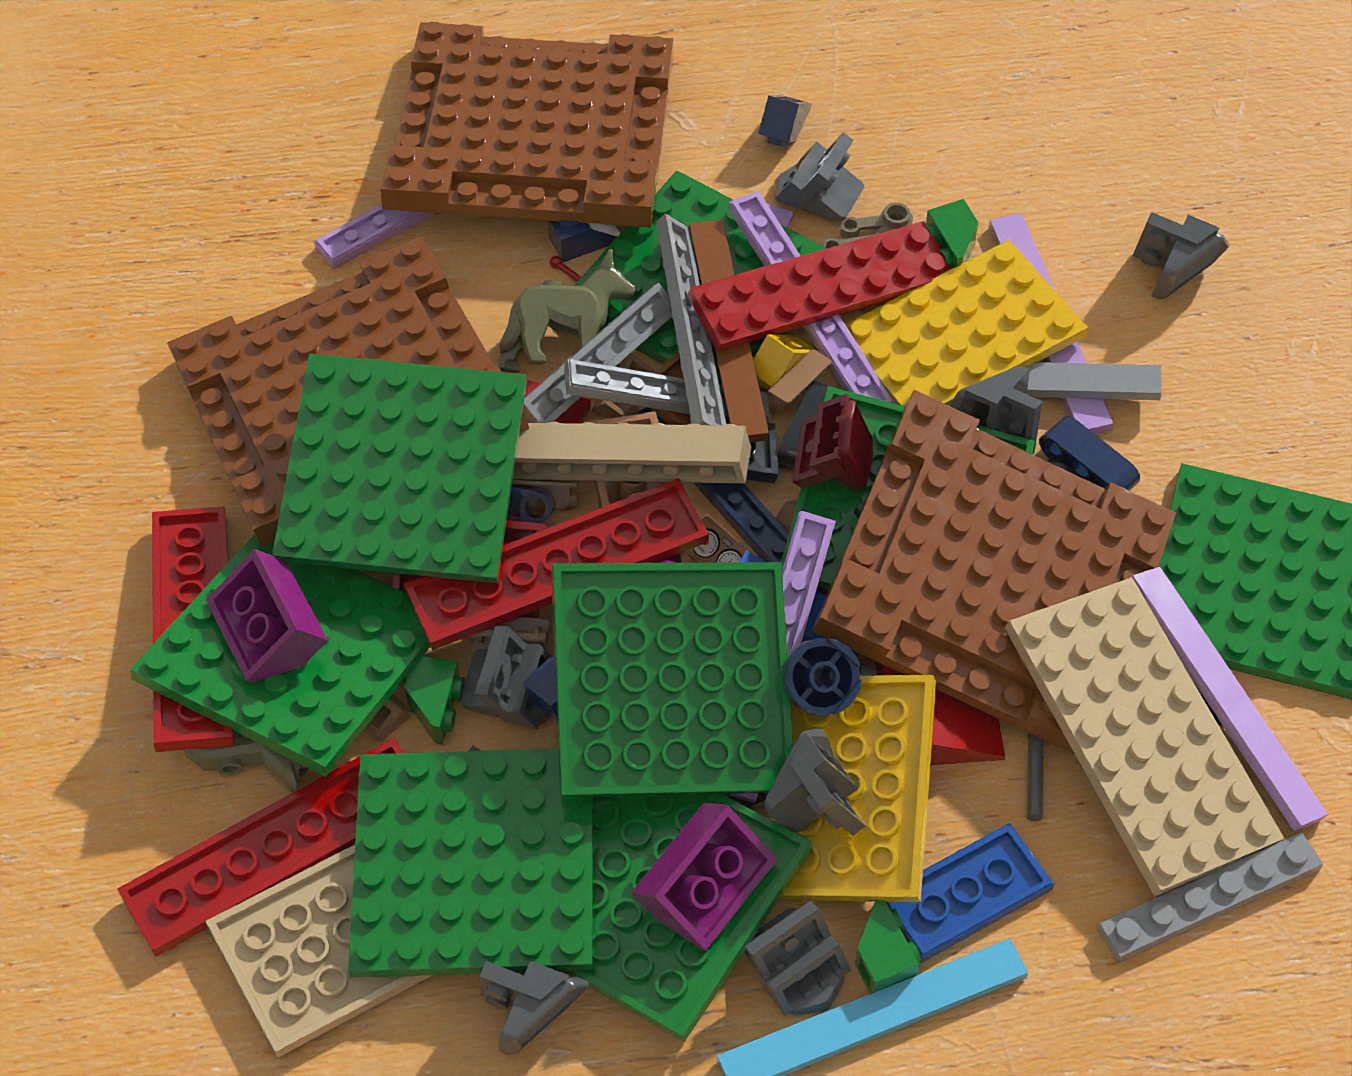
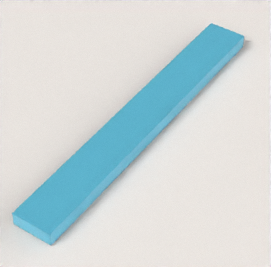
(877, 1014)

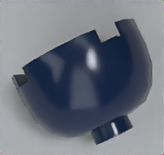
(821, 676)

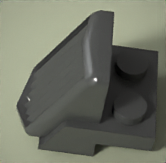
(821, 182)
(1179, 250)
(1002, 403)
(497, 678)
(812, 786)
(798, 961)
(534, 999)

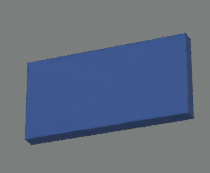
(972, 891)

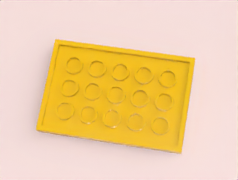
(966, 327)
(887, 754)

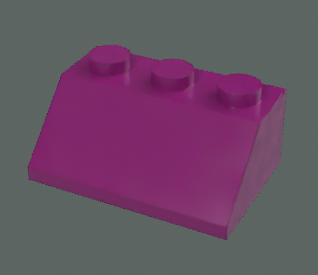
(266, 617)
(705, 875)

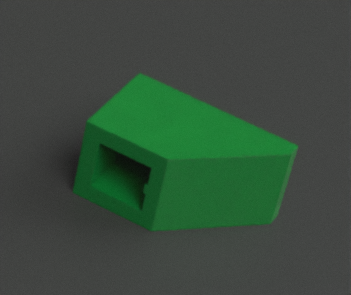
(954, 231)
(431, 694)
(883, 952)

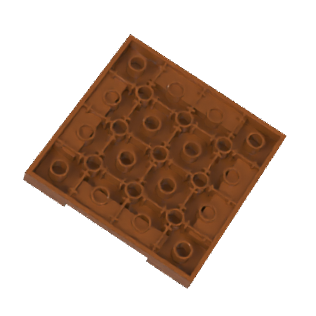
(530, 127)
(253, 372)
(963, 543)

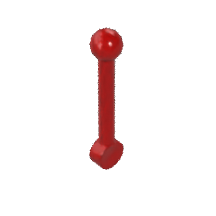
(556, 262)

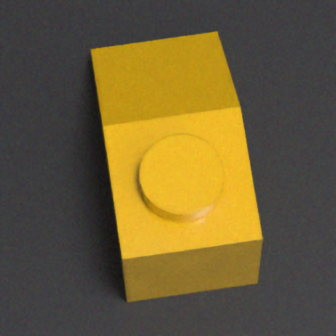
(778, 356)

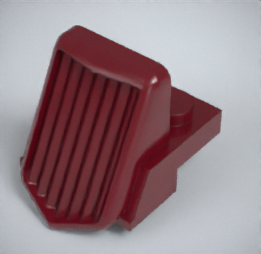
(834, 446)

